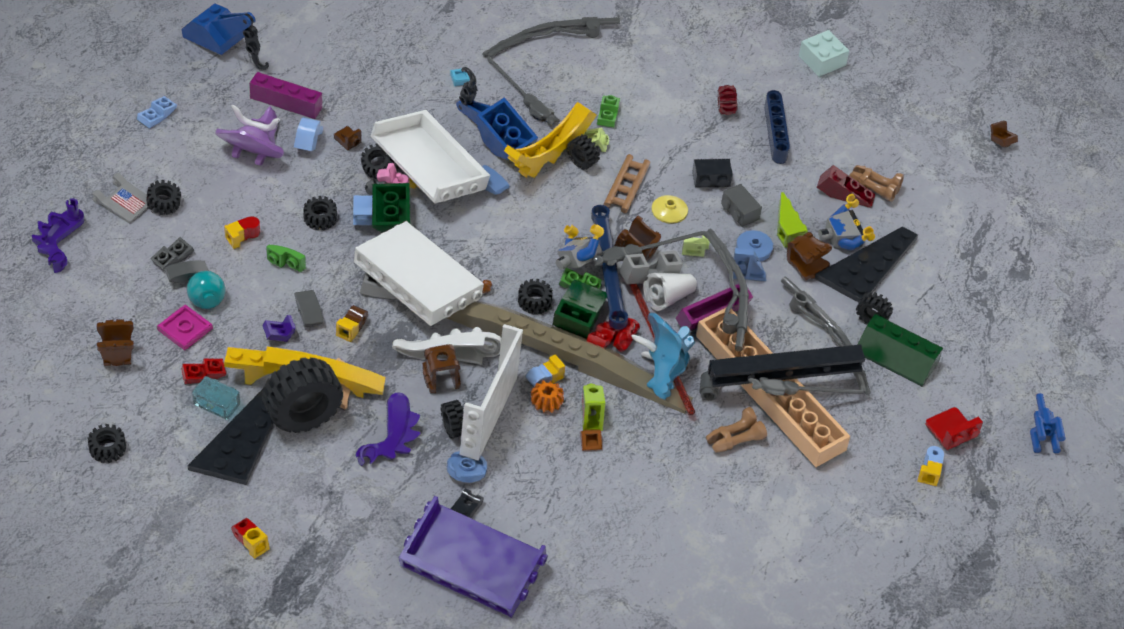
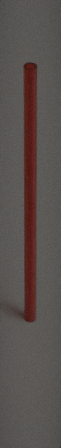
(677, 381)

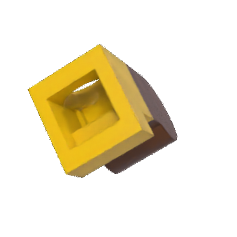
(352, 322)

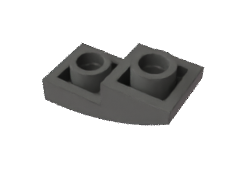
(173, 254)
(182, 271)
(309, 308)

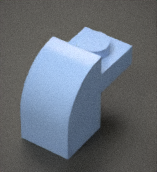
(308, 134)
(362, 210)

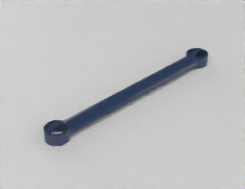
(610, 273)

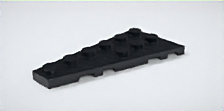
(868, 266)
(237, 446)

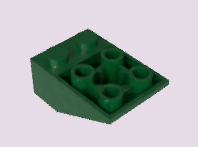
(579, 308)

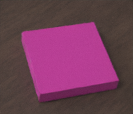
(184, 327)

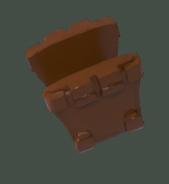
(639, 235)
(806, 255)
(116, 342)
(434, 365)

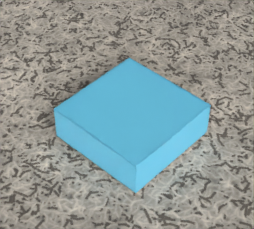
(459, 77)

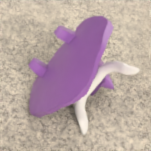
(255, 136)

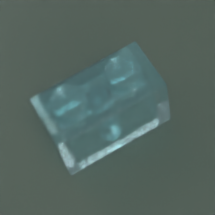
(216, 398)

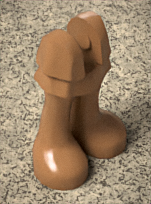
(867, 177)
(723, 437)

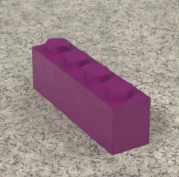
(286, 95)
(692, 314)

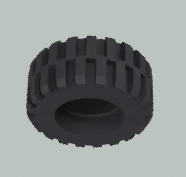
(302, 395)

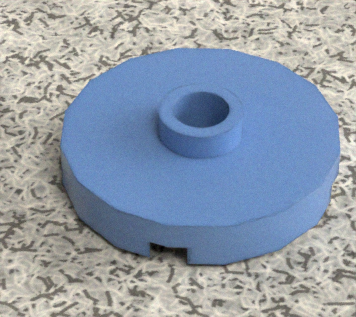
(758, 241)
(465, 468)

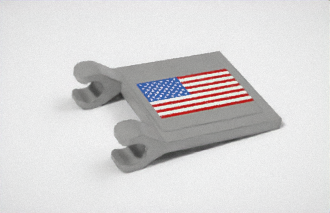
(125, 202)

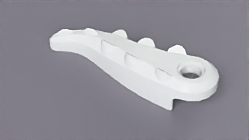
(468, 345)

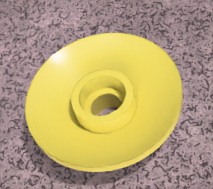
(669, 209)

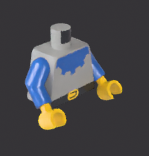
(845, 229)
(580, 249)

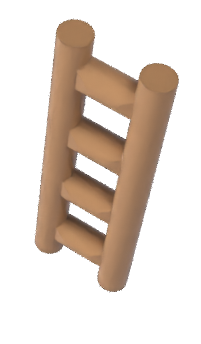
(636, 179)

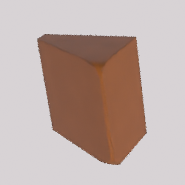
(591, 440)

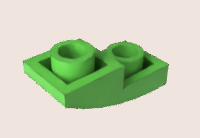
(608, 111)
(282, 255)
(569, 275)

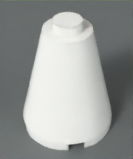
(667, 288)

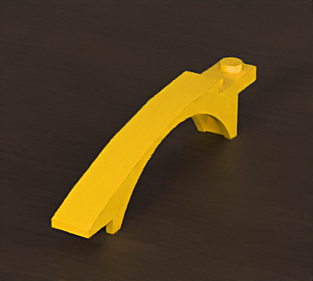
(261, 363)

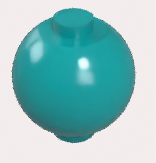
(206, 289)

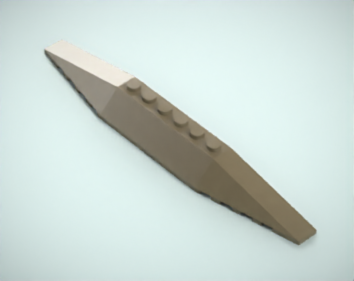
(590, 358)

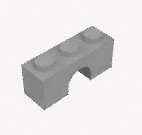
(635, 267)

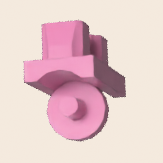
(391, 176)

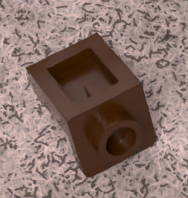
(348, 137)

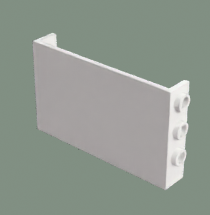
(430, 156)
(418, 273)
(480, 421)

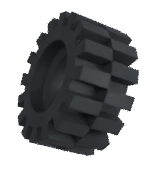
(583, 152)
(369, 155)
(163, 189)
(316, 205)
(876, 302)
(532, 304)
(452, 417)
(108, 452)

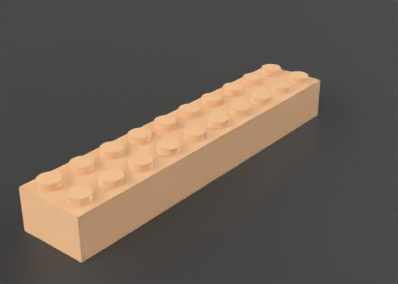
(796, 415)

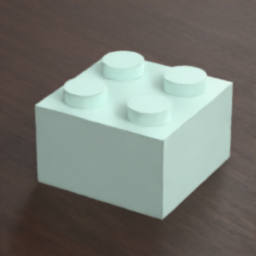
(823, 53)

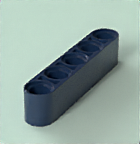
(776, 127)

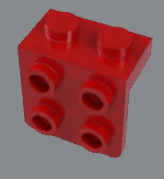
(953, 428)

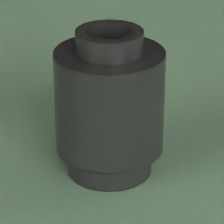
(706, 390)

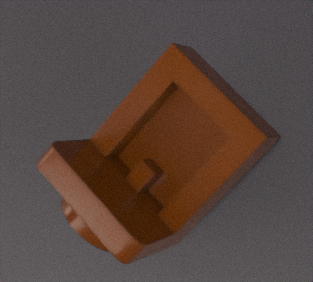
(1001, 135)

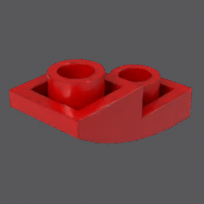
(603, 335)
(210, 367)

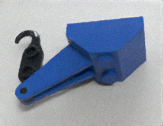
(220, 30)
(498, 123)

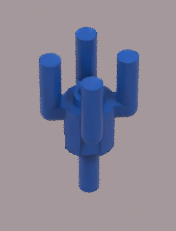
(1046, 426)

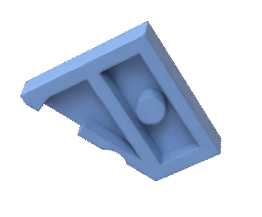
(749, 264)

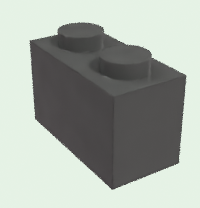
(741, 205)

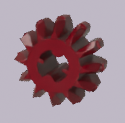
(727, 99)

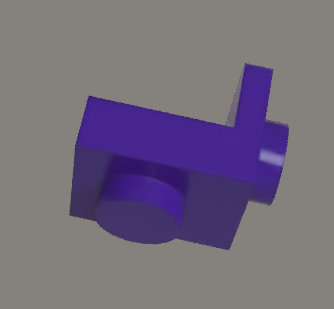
(279, 330)

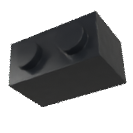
(712, 173)

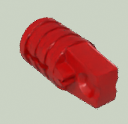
(624, 336)

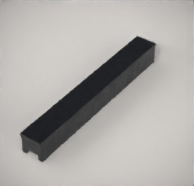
(786, 365)

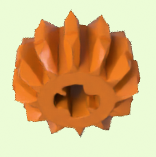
(547, 396)

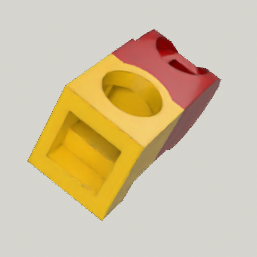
(242, 230)
(251, 537)

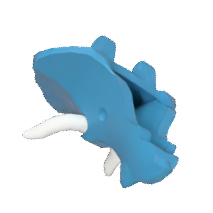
(668, 352)

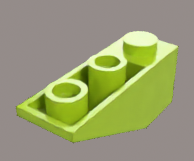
(789, 222)

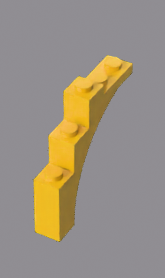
(533, 157)

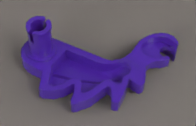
(57, 229)
(399, 422)

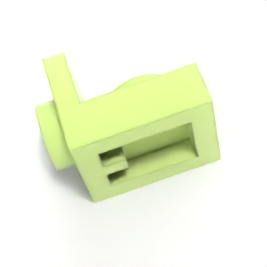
(599, 137)
(695, 246)

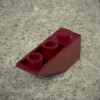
(840, 185)

